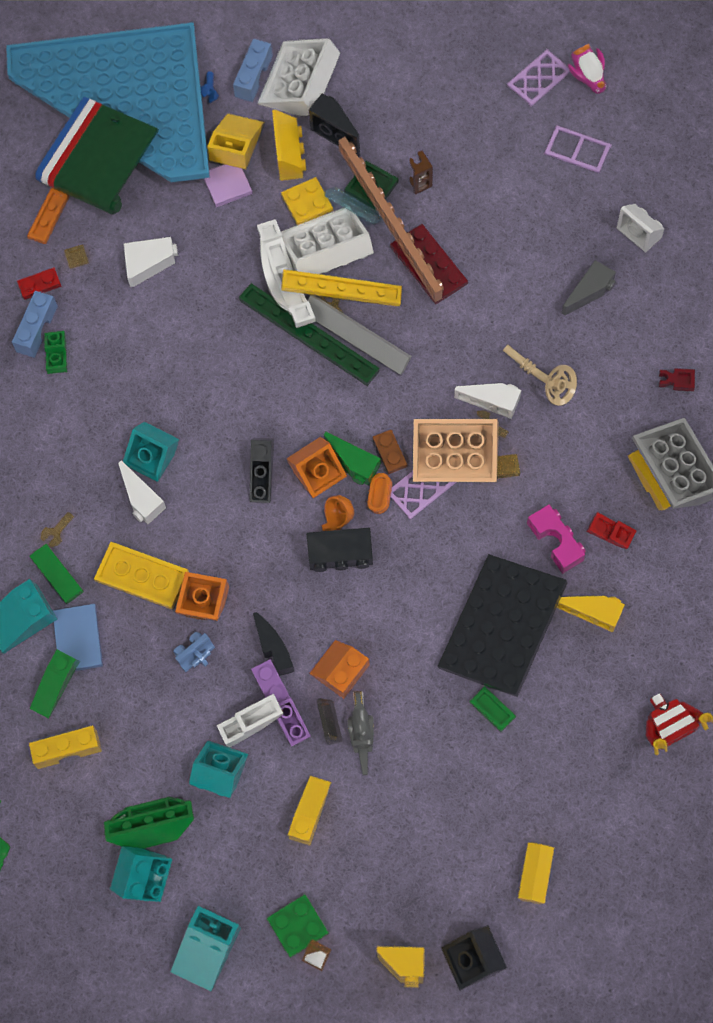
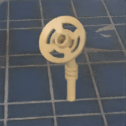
(554, 383)

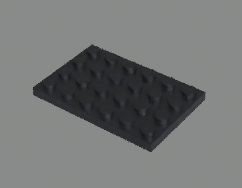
(502, 625)

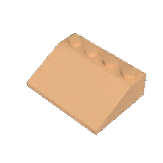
(455, 450)

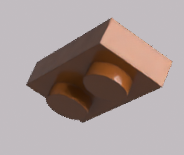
(389, 451)

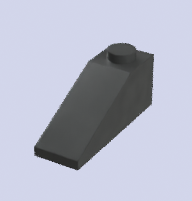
(591, 287)

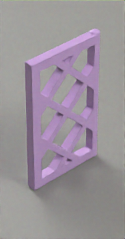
(537, 64)
(422, 502)

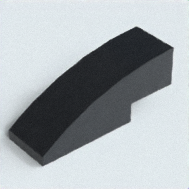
(273, 645)

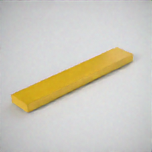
(341, 288)

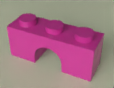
(548, 523)

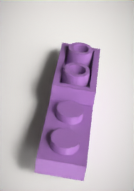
(290, 721)

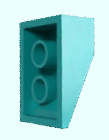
(23, 614)

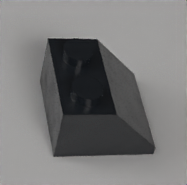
(474, 957)

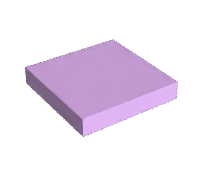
(227, 184)

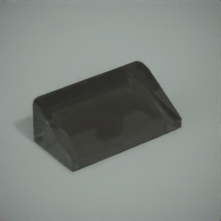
(329, 721)

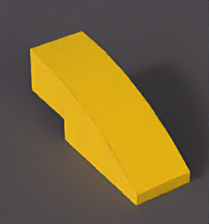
(648, 480)

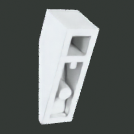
(492, 397)
(144, 500)

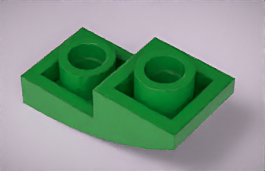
(55, 352)

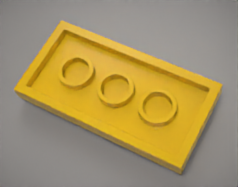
(141, 575)

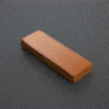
(48, 216)

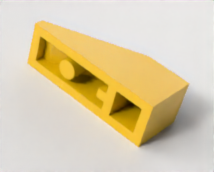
(597, 610)
(309, 811)

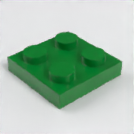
(297, 925)

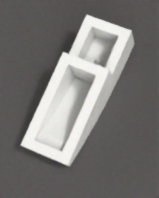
(250, 720)

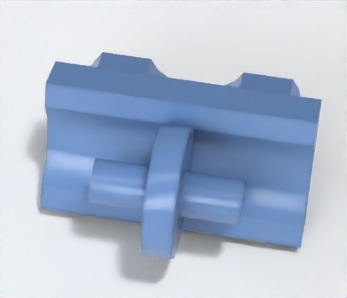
(195, 653)

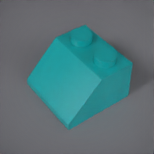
(150, 450)
(218, 769)

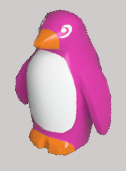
(589, 68)

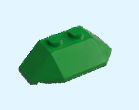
(149, 823)

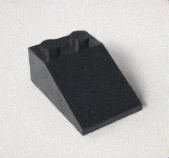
(331, 122)

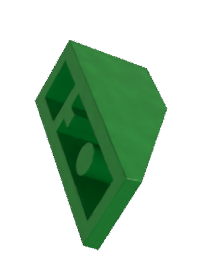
(356, 461)
(54, 683)

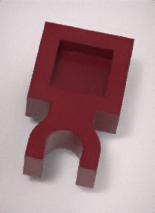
(680, 379)

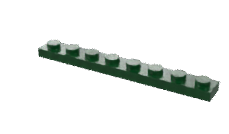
(310, 335)

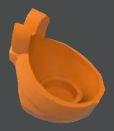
(338, 512)

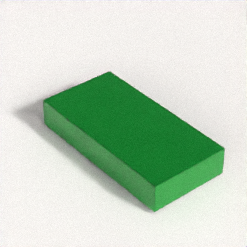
(492, 709)

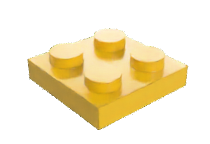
(306, 201)

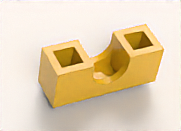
(73, 743)

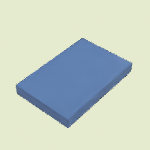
(79, 635)

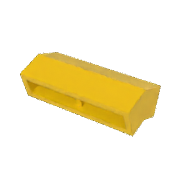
(536, 873)

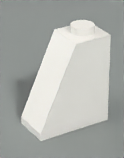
(148, 258)

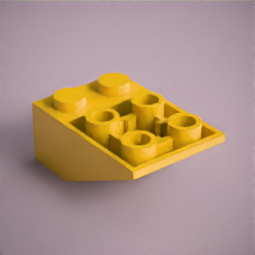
(234, 140)

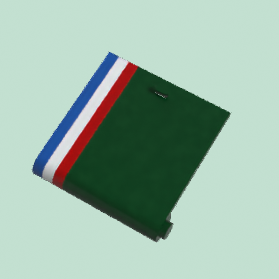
(95, 155)

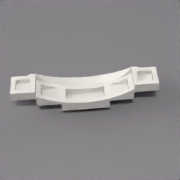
(274, 260)

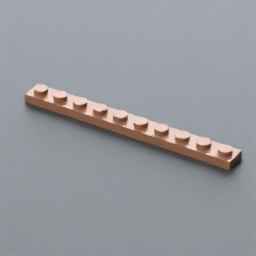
(393, 223)

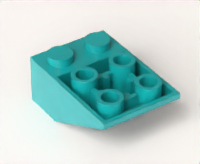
(205, 948)

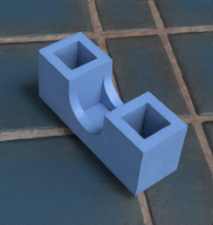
(248, 77)
(28, 335)

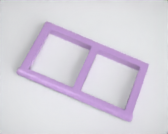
(573, 160)

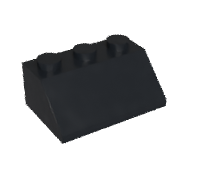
(339, 549)

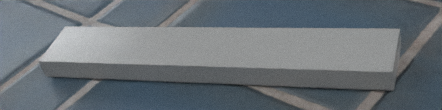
(359, 335)

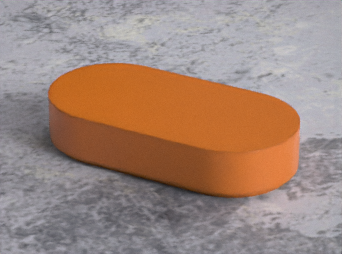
(379, 493)

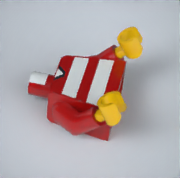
(672, 722)

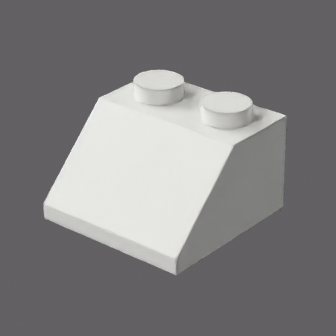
(639, 226)

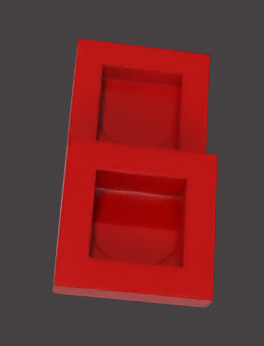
(610, 531)

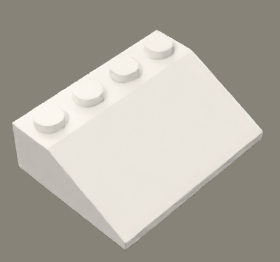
(299, 75)
(327, 242)

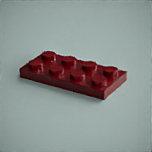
(442, 265)

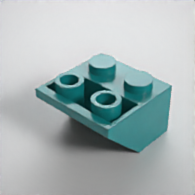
(140, 874)

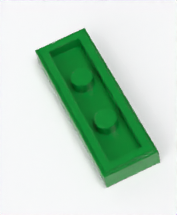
(56, 574)

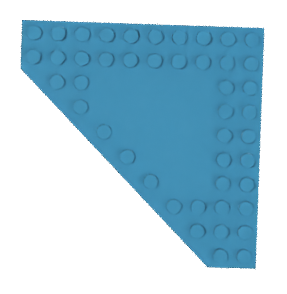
(136, 72)

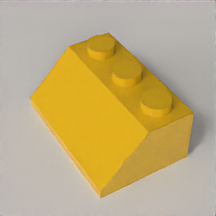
(288, 146)
(404, 963)

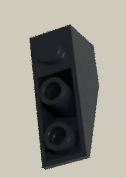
(261, 469)

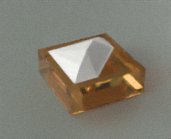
(316, 955)

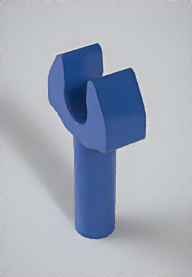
(207, 89)

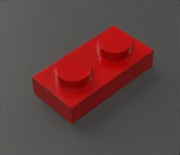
(40, 282)

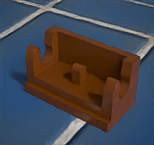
(422, 173)

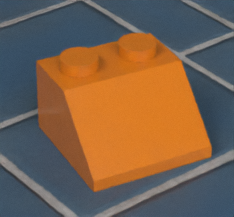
(317, 466)
(202, 596)
(340, 668)

